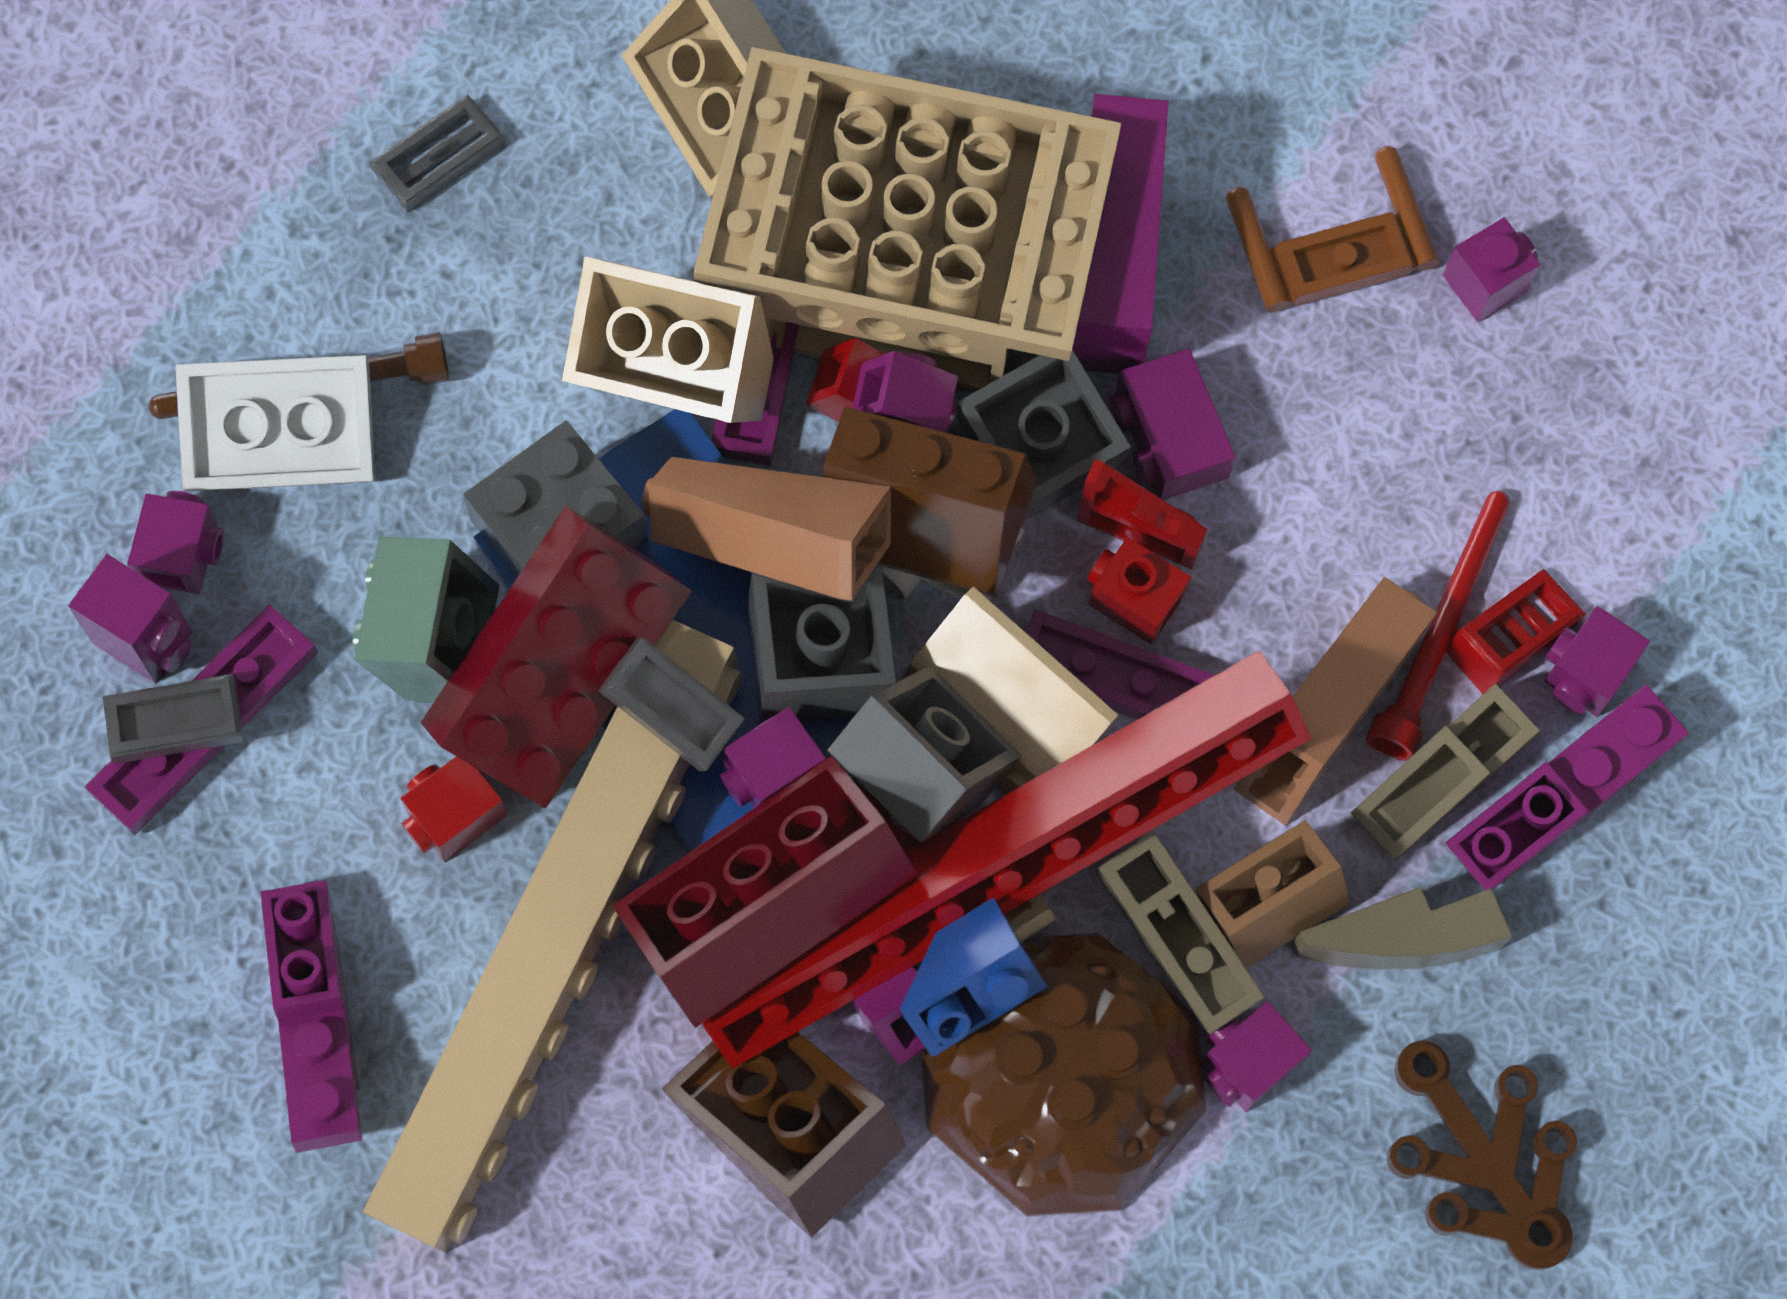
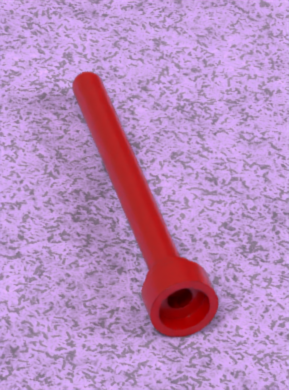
(1398, 728)

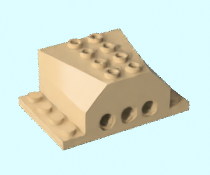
(906, 214)

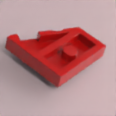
(1127, 509)

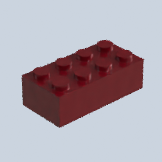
(532, 679)
(765, 890)

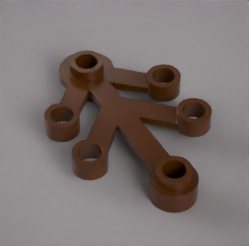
(1489, 1163)

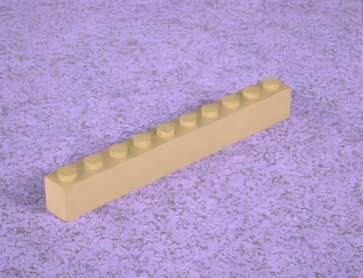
(541, 965)

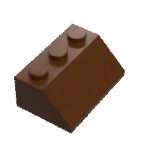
(951, 496)

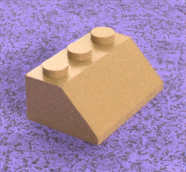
(694, 70)
(669, 342)
(1015, 687)

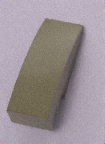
(1446, 772)
(1408, 934)

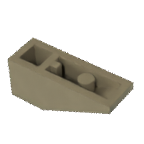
(1179, 932)

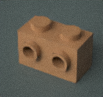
(1275, 893)

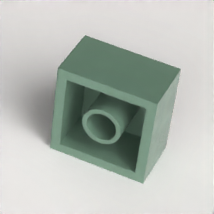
(421, 614)

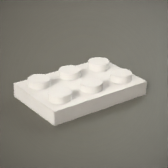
(275, 423)

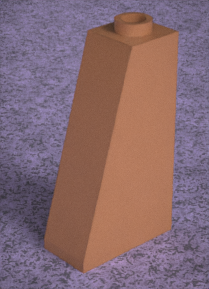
(772, 522)
(1340, 695)

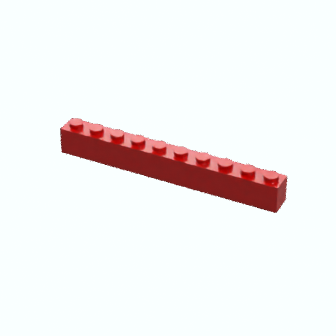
(1031, 844)

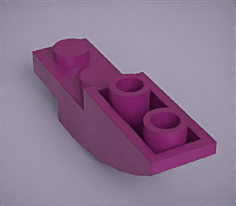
(1567, 789)
(311, 1016)

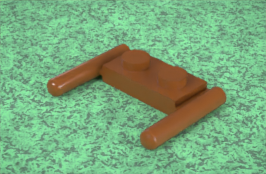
(1340, 256)

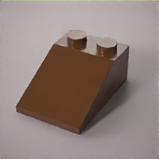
(790, 1125)

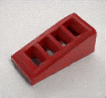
(1487, 658)

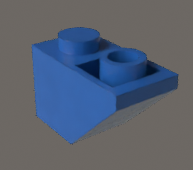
(969, 978)

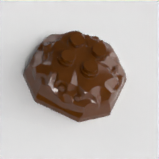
(1075, 1086)

